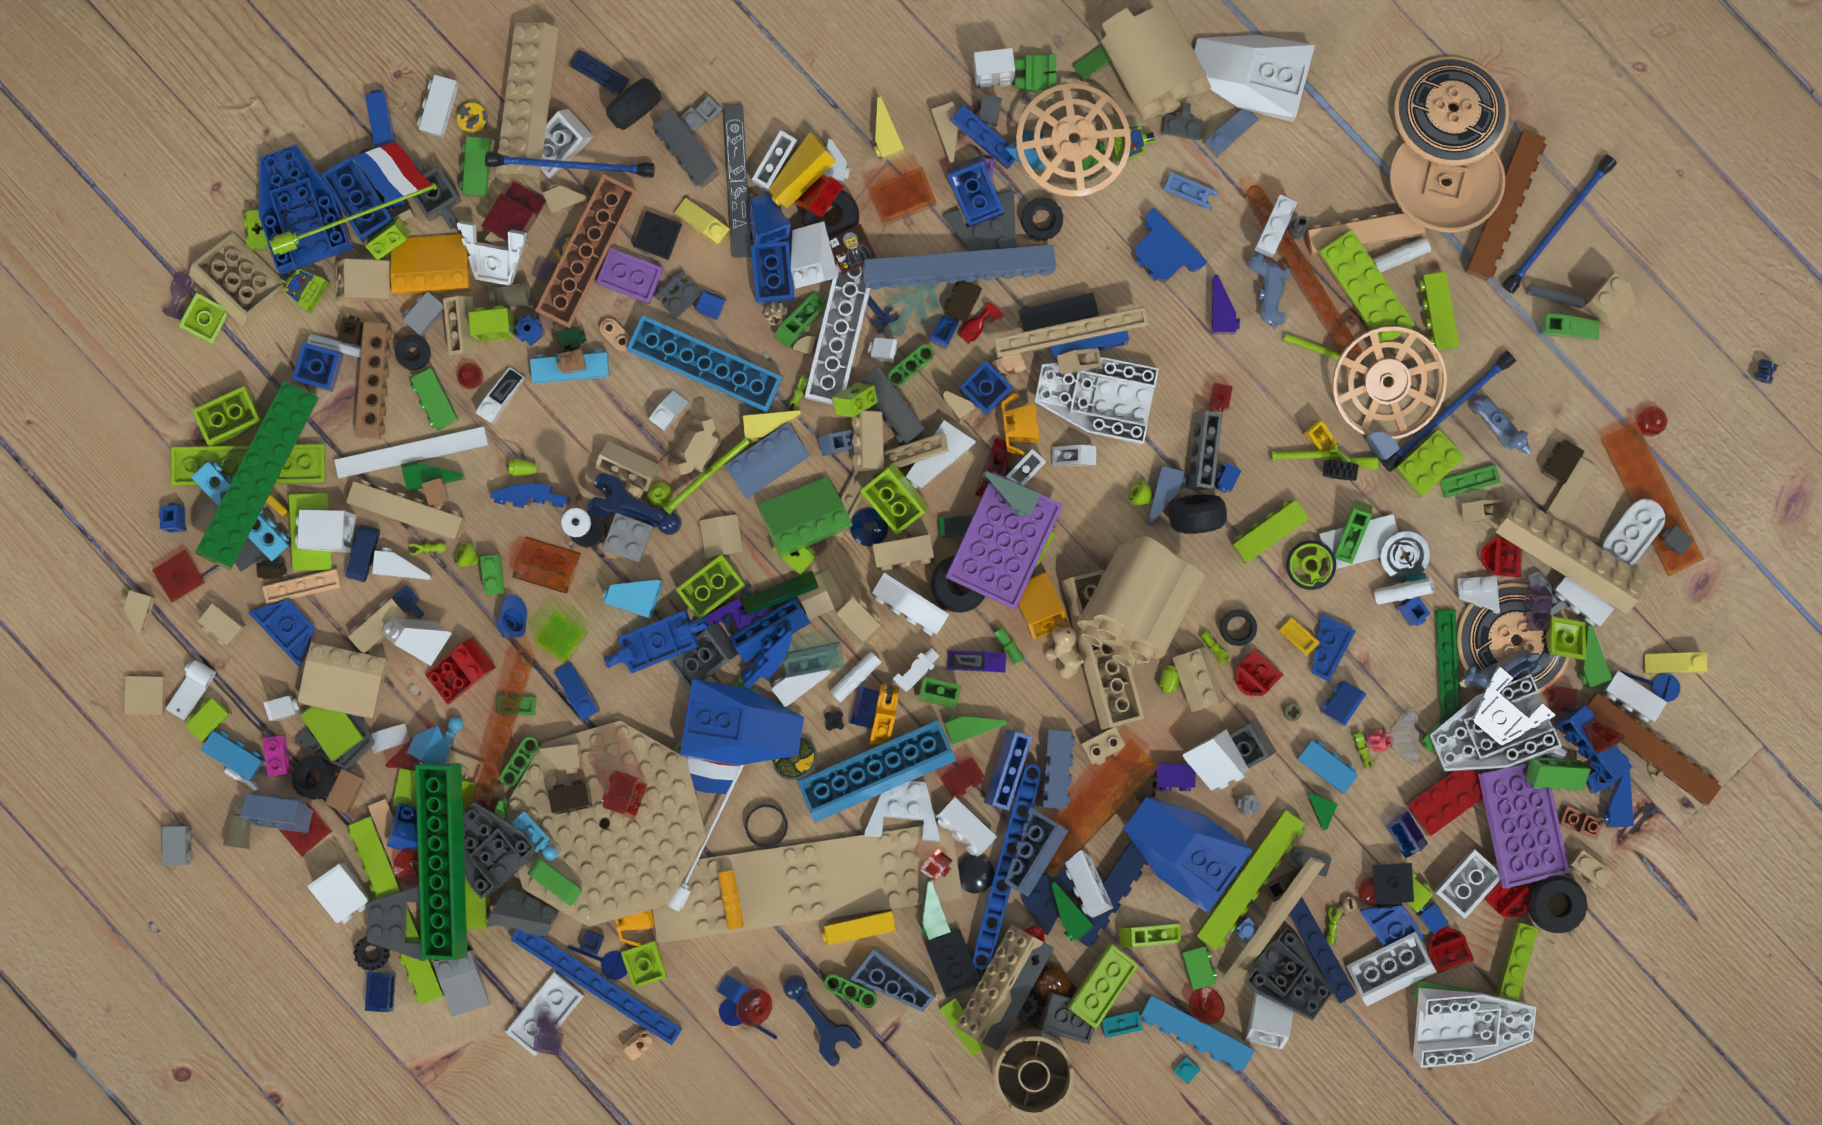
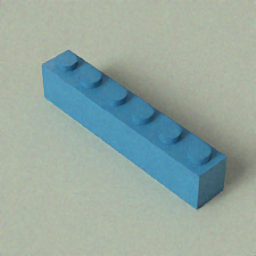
(1201, 1035)

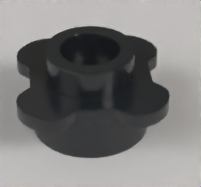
(830, 724)

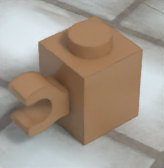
(571, 362)
(435, 492)

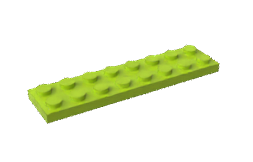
(304, 464)

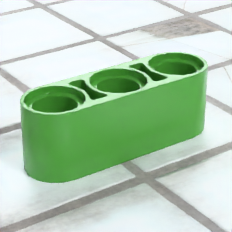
(914, 357)
(513, 768)
(554, 881)
(860, 990)

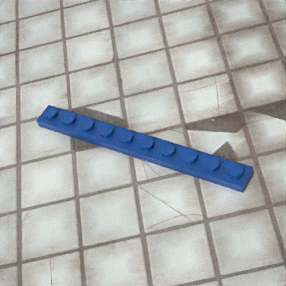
(598, 985)

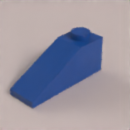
(576, 692)
(1620, 807)

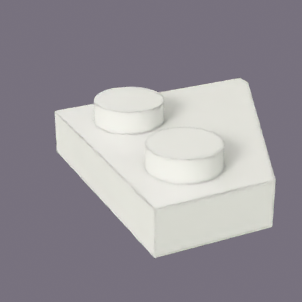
(1480, 591)

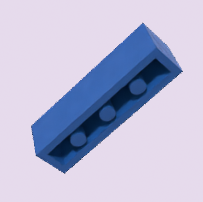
(749, 640)
(1007, 769)

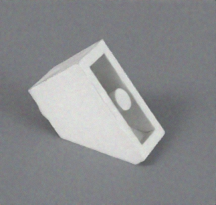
(839, 169)
(883, 349)
(668, 411)
(1074, 455)
(281, 708)

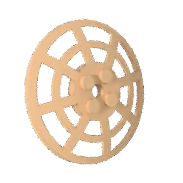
(1073, 151)
(1400, 382)

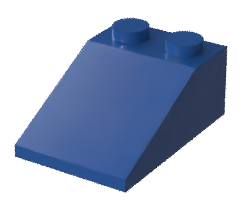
(975, 190)

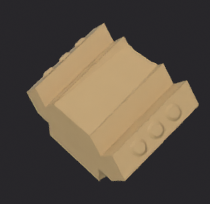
(696, 447)

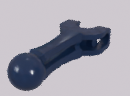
(621, 502)
(796, 988)

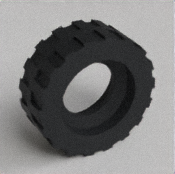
(1042, 204)
(326, 780)

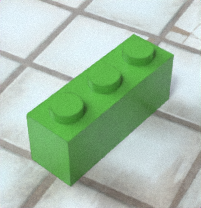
(476, 174)
(433, 399)
(1557, 773)

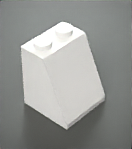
(325, 530)
(418, 637)
(1217, 761)
(340, 893)
(1268, 1023)

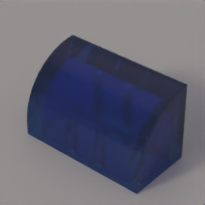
(864, 707)
(1406, 834)
(380, 991)

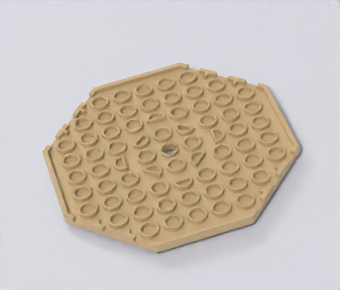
(630, 862)

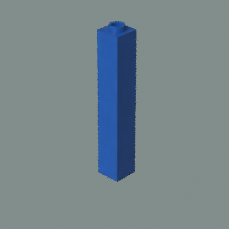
(381, 126)

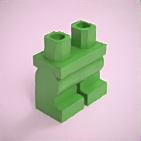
(1038, 73)

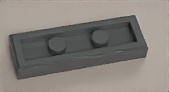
(1555, 296)

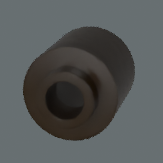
(271, 569)

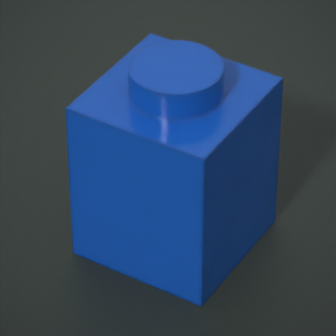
(1432, 918)

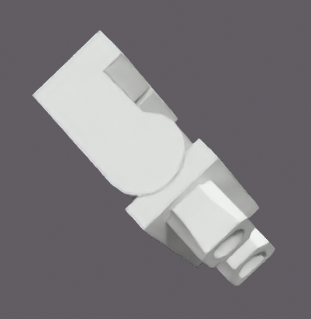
(918, 670)

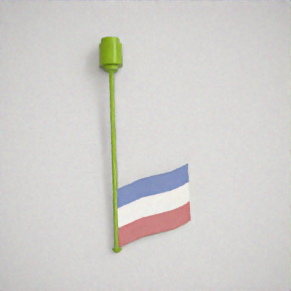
(391, 175)

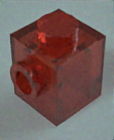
(1220, 397)
(1562, 698)
(937, 865)

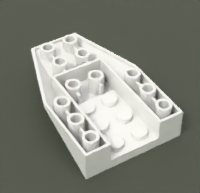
(1257, 72)
(1102, 400)
(1468, 747)
(1468, 1027)

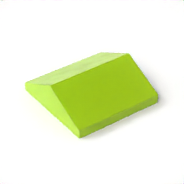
(203, 318)
(1566, 638)
(644, 964)

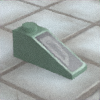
(1014, 495)

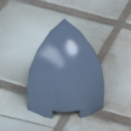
(1382, 445)

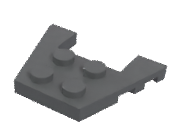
(990, 234)
(349, 758)
(388, 923)

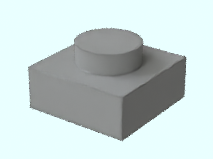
(708, 110)
(692, 120)

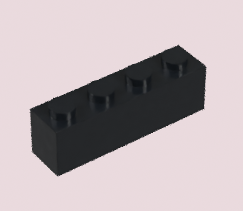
(1058, 312)

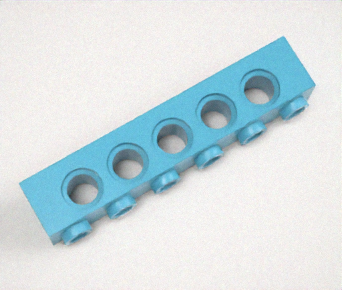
(273, 550)

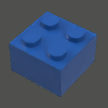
(317, 367)
(986, 388)

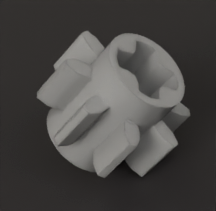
(1248, 805)

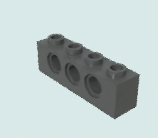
(1204, 450)

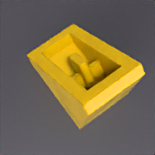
(1320, 436)

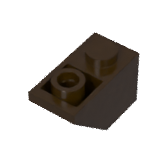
(1278, 886)

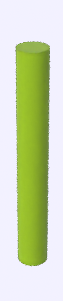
(1311, 346)

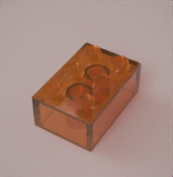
(902, 196)

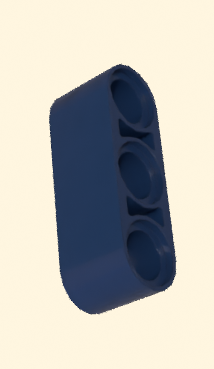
(362, 553)

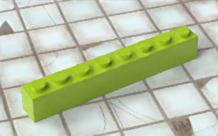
(1249, 880)

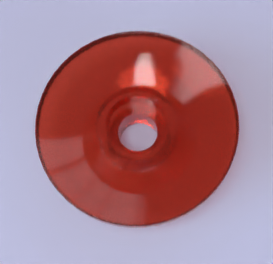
(403, 868)
(1211, 1001)
(749, 1002)

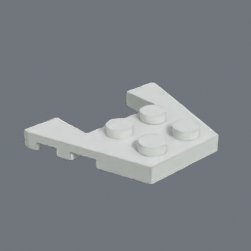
(490, 261)
(1500, 716)
(905, 802)

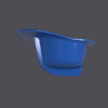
(512, 617)

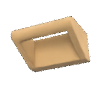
(958, 406)

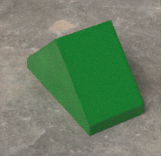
(1323, 810)

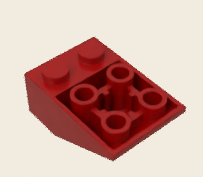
(460, 670)

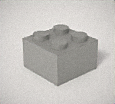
(628, 538)

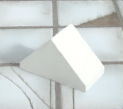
(390, 738)

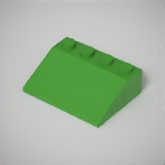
(804, 516)

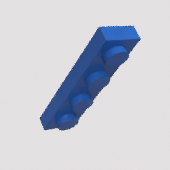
(982, 135)

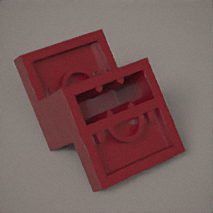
(513, 211)

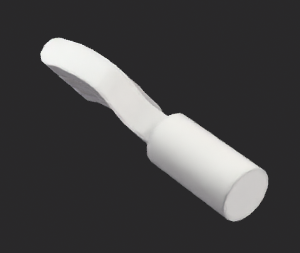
(252, 784)

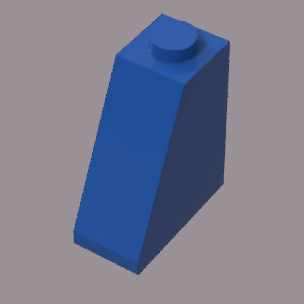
(767, 221)

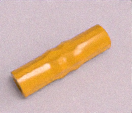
(731, 899)

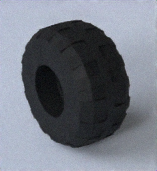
(633, 103)
(849, 210)
(1197, 514)
(943, 595)
(1575, 909)

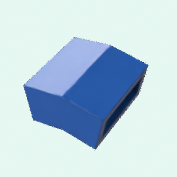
(710, 304)

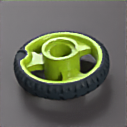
(1322, 552)

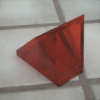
(1602, 736)

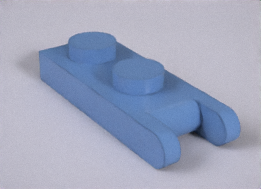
(1189, 190)

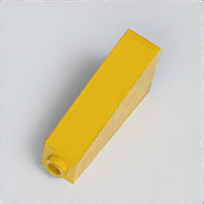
(801, 171)
(859, 927)

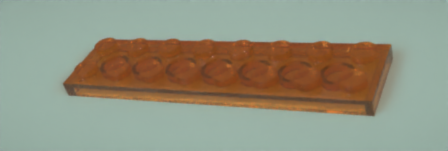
(1645, 481)
(1101, 801)

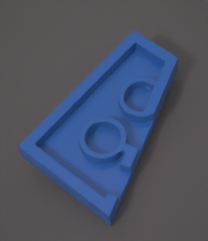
(1334, 641)

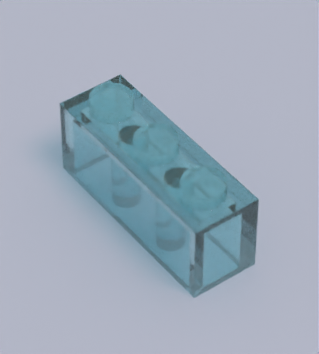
(813, 659)

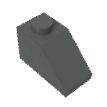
(990, 110)

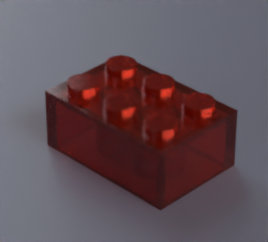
(624, 795)

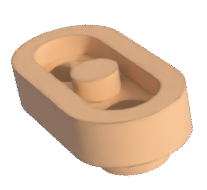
(615, 334)

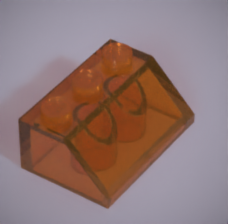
(546, 565)

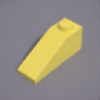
(886, 137)
(703, 222)
(762, 425)
(1676, 662)

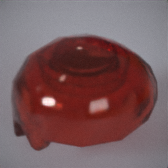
(1652, 421)
(1366, 892)

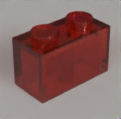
(962, 777)

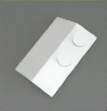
(1088, 884)

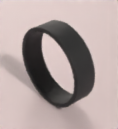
(746, 826)

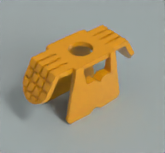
(1019, 425)
(634, 922)

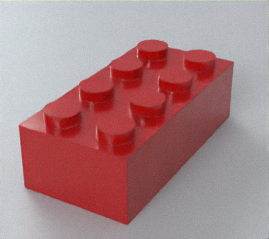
(1445, 800)

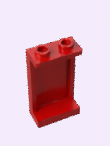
(819, 195)

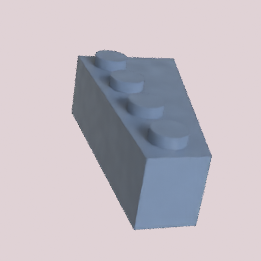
(1057, 769)
(1034, 852)
(893, 980)

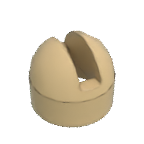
(1345, 905)

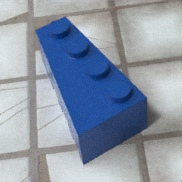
(1609, 763)

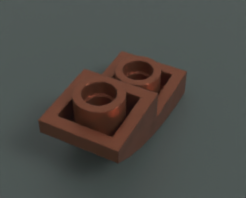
(1580, 821)

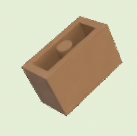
(344, 790)

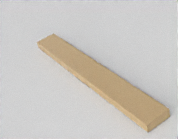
(1071, 332)
(1273, 921)

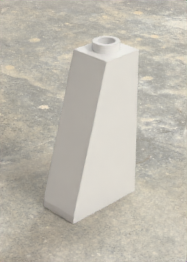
(928, 469)

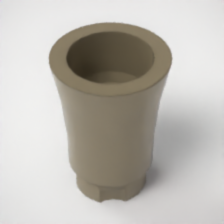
(512, 295)
(238, 831)

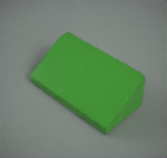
(1092, 63)

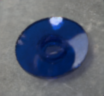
(864, 536)

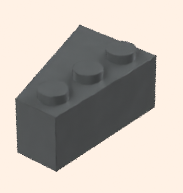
(523, 913)

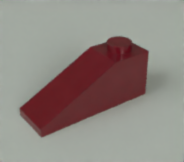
(996, 462)

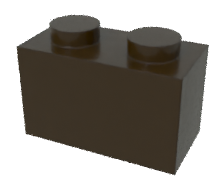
(962, 301)
(1562, 462)
(570, 798)

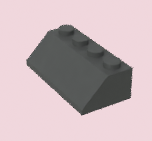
(686, 148)
(894, 408)

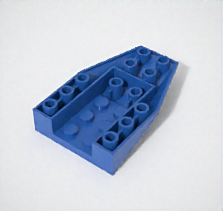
(299, 201)
(737, 726)
(1186, 850)

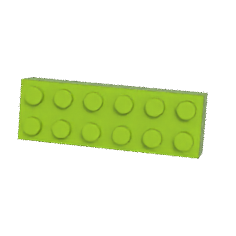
(1364, 285)

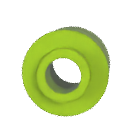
(1169, 680)

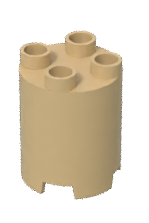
(1153, 58)
(1032, 1072)

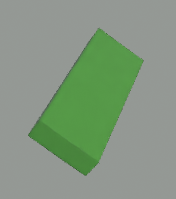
(1470, 481)

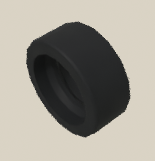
(1252, 623)

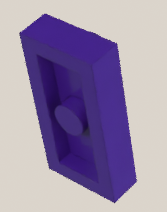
(717, 616)
(742, 620)

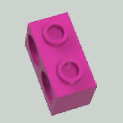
(276, 756)

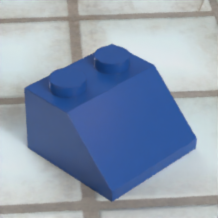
(1343, 703)

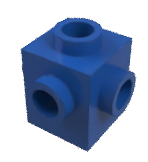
(533, 334)

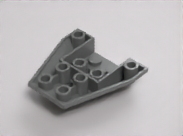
(492, 849)
(1289, 976)

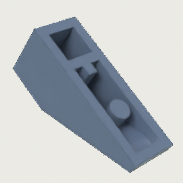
(1230, 132)
(836, 442)
(1167, 486)

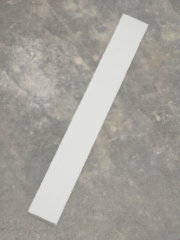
(411, 452)

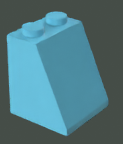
(635, 596)

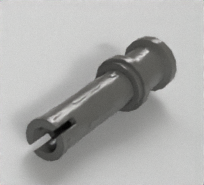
(1298, 227)

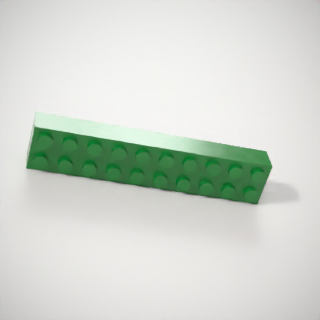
(256, 476)
(441, 861)

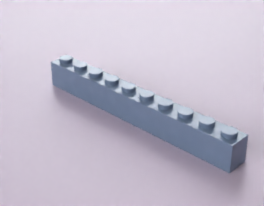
(959, 266)

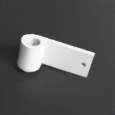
(192, 689)

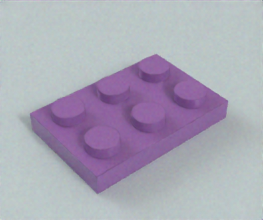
(629, 276)

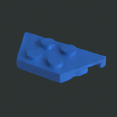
(286, 627)
(1390, 923)

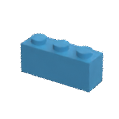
(233, 754)
(1327, 766)

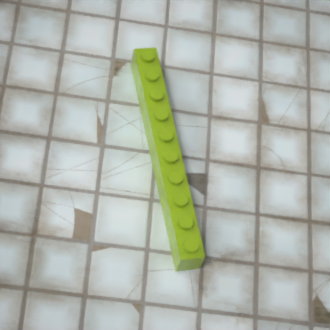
(384, 884)

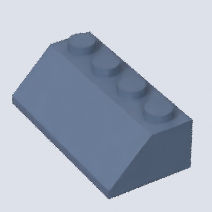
(767, 460)

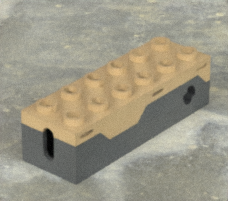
(1005, 985)

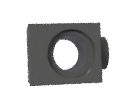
(1676, 539)

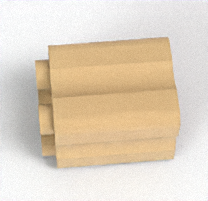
(1140, 601)

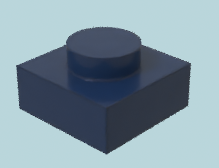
(592, 942)

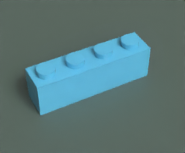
(546, 369)

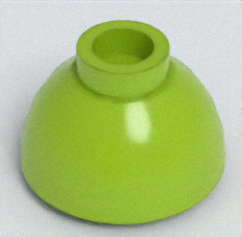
(659, 494)
(1140, 494)
(466, 555)

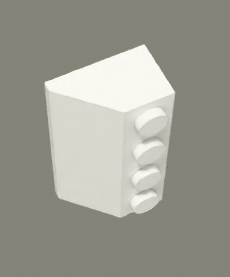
(910, 604)
(1391, 969)

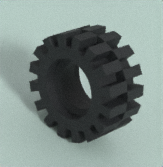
(1340, 470)
(364, 962)

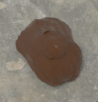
(1054, 980)

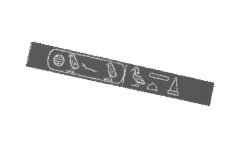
(737, 181)

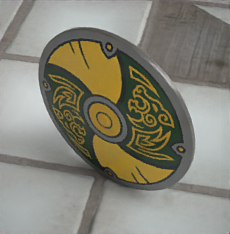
(797, 766)

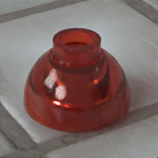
(470, 376)

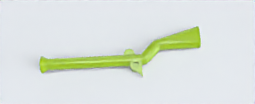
(1365, 462)
(705, 475)

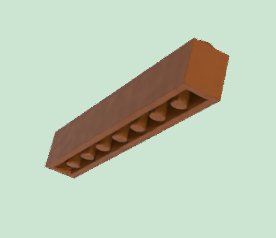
(1497, 226)
(1659, 753)

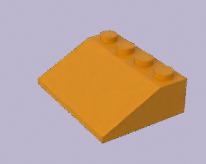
(430, 265)

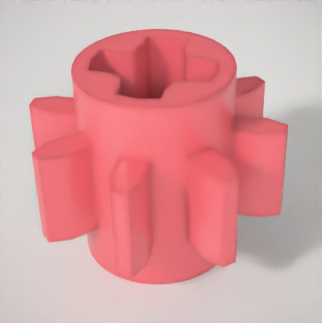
(1379, 740)

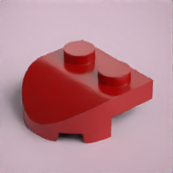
(1502, 558)
(1256, 675)
(1508, 901)
(1449, 949)

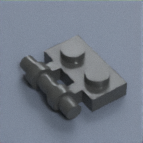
(681, 299)

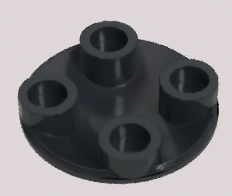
(975, 874)

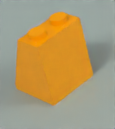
(1041, 606)

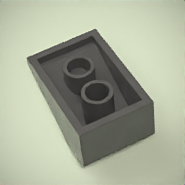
(705, 660)
(1252, 743)

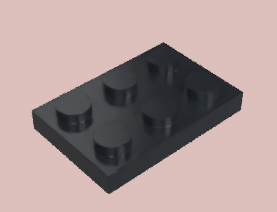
(953, 963)

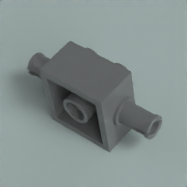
(443, 202)

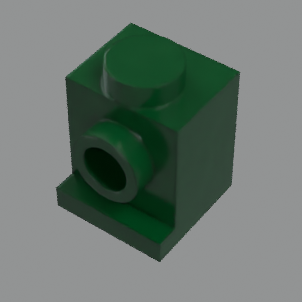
(571, 338)

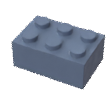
(276, 812)

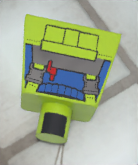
(1137, 146)
(304, 288)

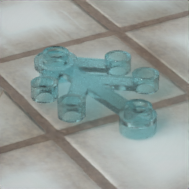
(916, 301)

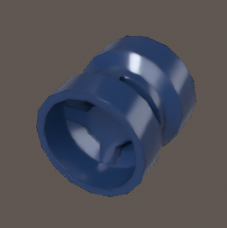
(1765, 371)

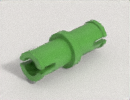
(1008, 645)

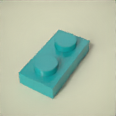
(1122, 1024)

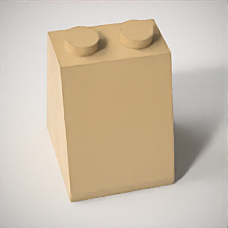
(362, 280)
(1611, 300)

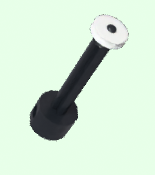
(584, 527)

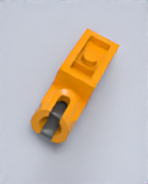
(884, 715)

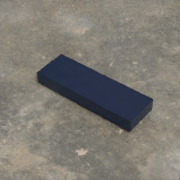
(599, 72)

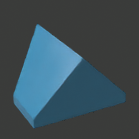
(1030, 154)
(429, 746)

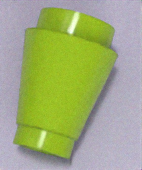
(520, 467)

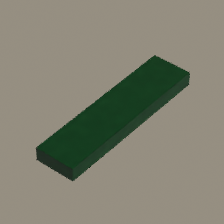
(779, 593)

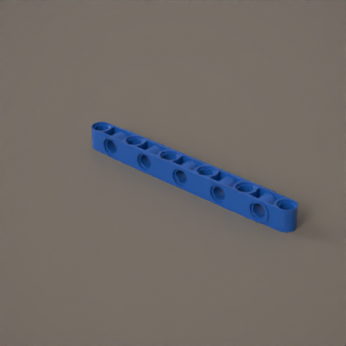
(997, 898)

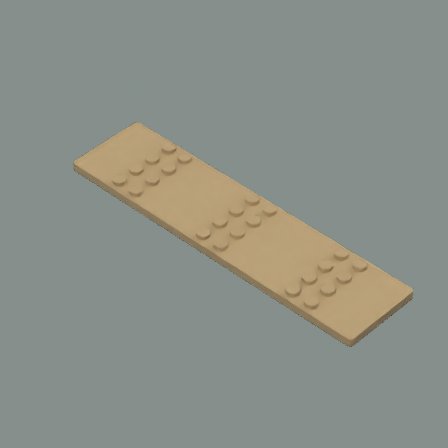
(811, 883)

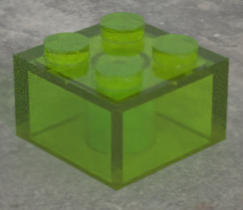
(560, 636)

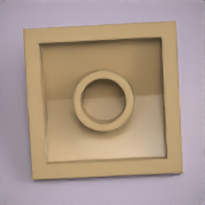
(721, 536)
(823, 598)

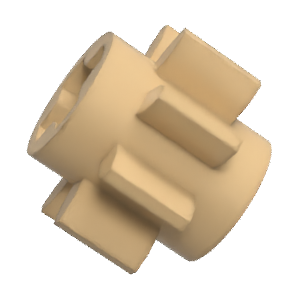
(775, 313)

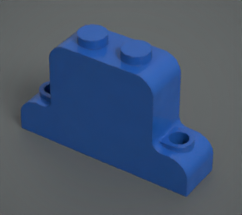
(1165, 250)

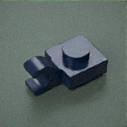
(407, 600)

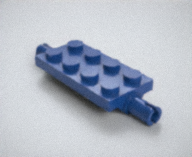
(657, 642)

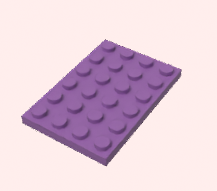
(1002, 547)
(1522, 827)

